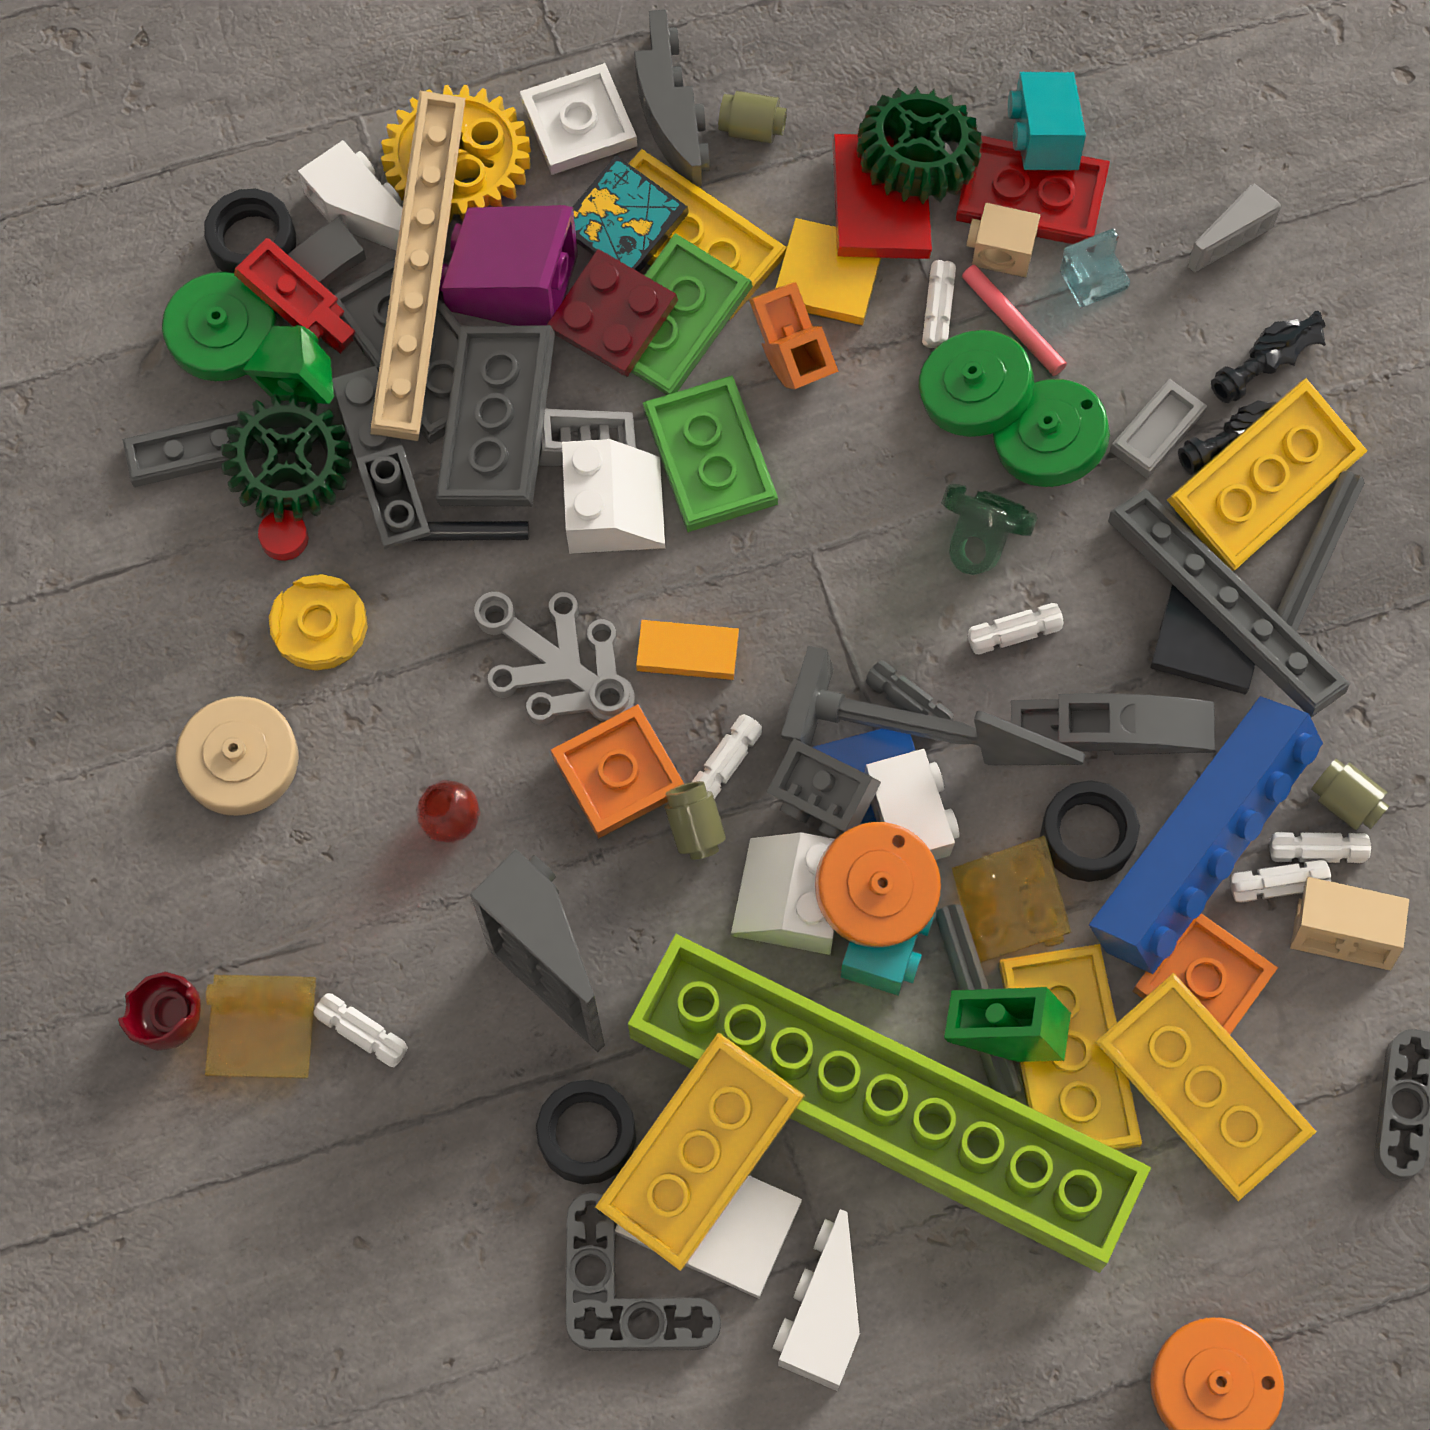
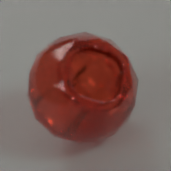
(448, 811)

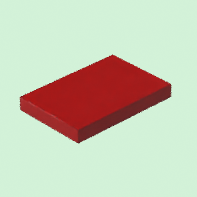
(1064, 198)
(867, 218)

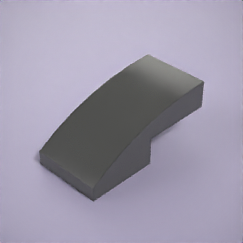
(329, 252)

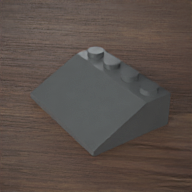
(534, 940)

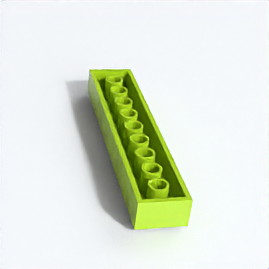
(898, 1105)

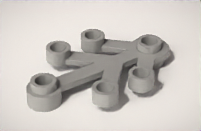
(559, 664)

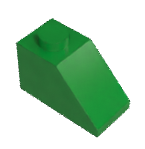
(292, 363)
(1009, 1023)

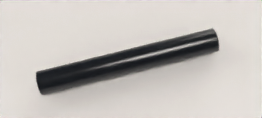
(477, 531)

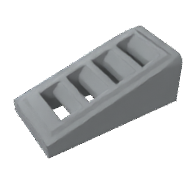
(1243, 221)
(583, 421)

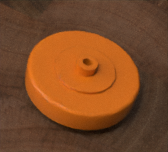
(877, 884)
(1217, 1378)

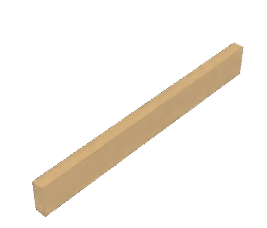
(418, 267)

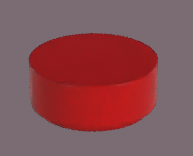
(283, 539)

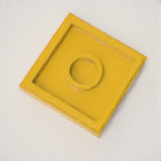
(827, 282)

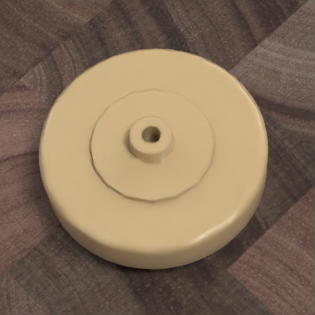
(237, 755)

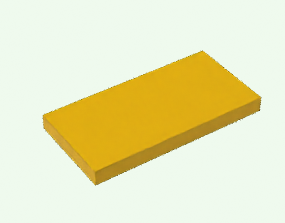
(715, 226)
(1267, 475)
(1086, 1087)
(1205, 1087)
(700, 1151)

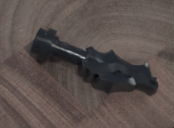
(1275, 346)
(1198, 453)

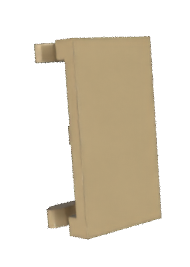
(1350, 923)

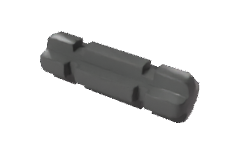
(903, 692)

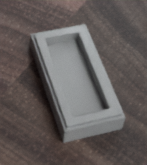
(1158, 428)

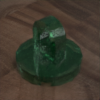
(989, 519)

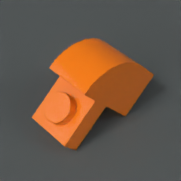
(792, 345)

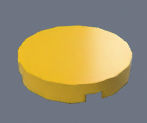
(318, 622)

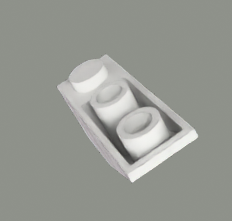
(346, 188)
(827, 1323)

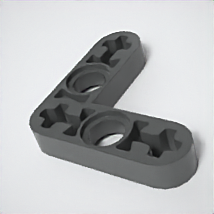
(1387, 1140)
(602, 1299)

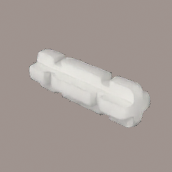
(939, 303)
(1015, 628)
(729, 753)
(1317, 846)
(1276, 880)
(360, 1030)

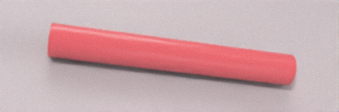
(1014, 320)

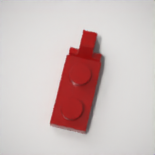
(294, 294)

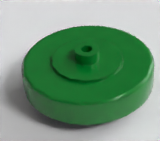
(215, 326)
(976, 383)
(1056, 436)

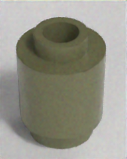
(752, 116)
(1351, 795)
(694, 820)

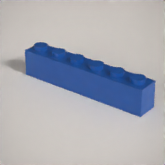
(1206, 834)

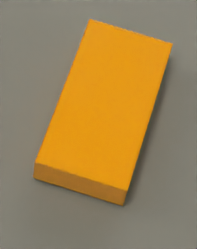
(687, 649)

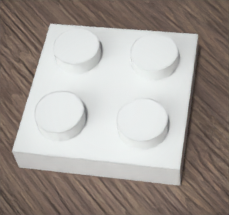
(578, 119)

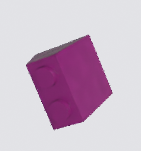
(511, 263)

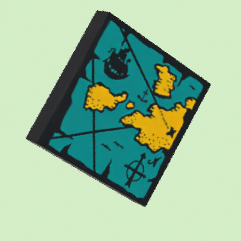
(626, 215)

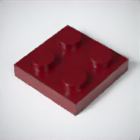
(612, 312)

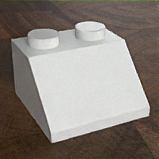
(611, 497)
(779, 894)

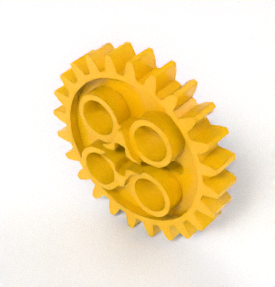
(492, 165)

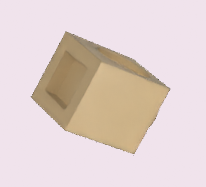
(1003, 239)

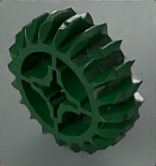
(918, 159)
(300, 443)

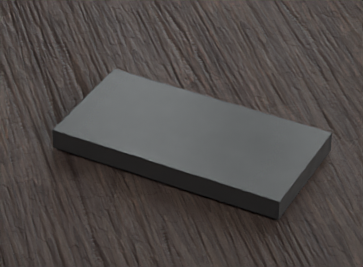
(366, 311)
(495, 416)

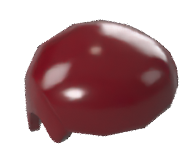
(161, 1011)

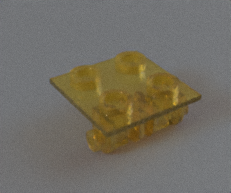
(1012, 900)
(260, 1026)

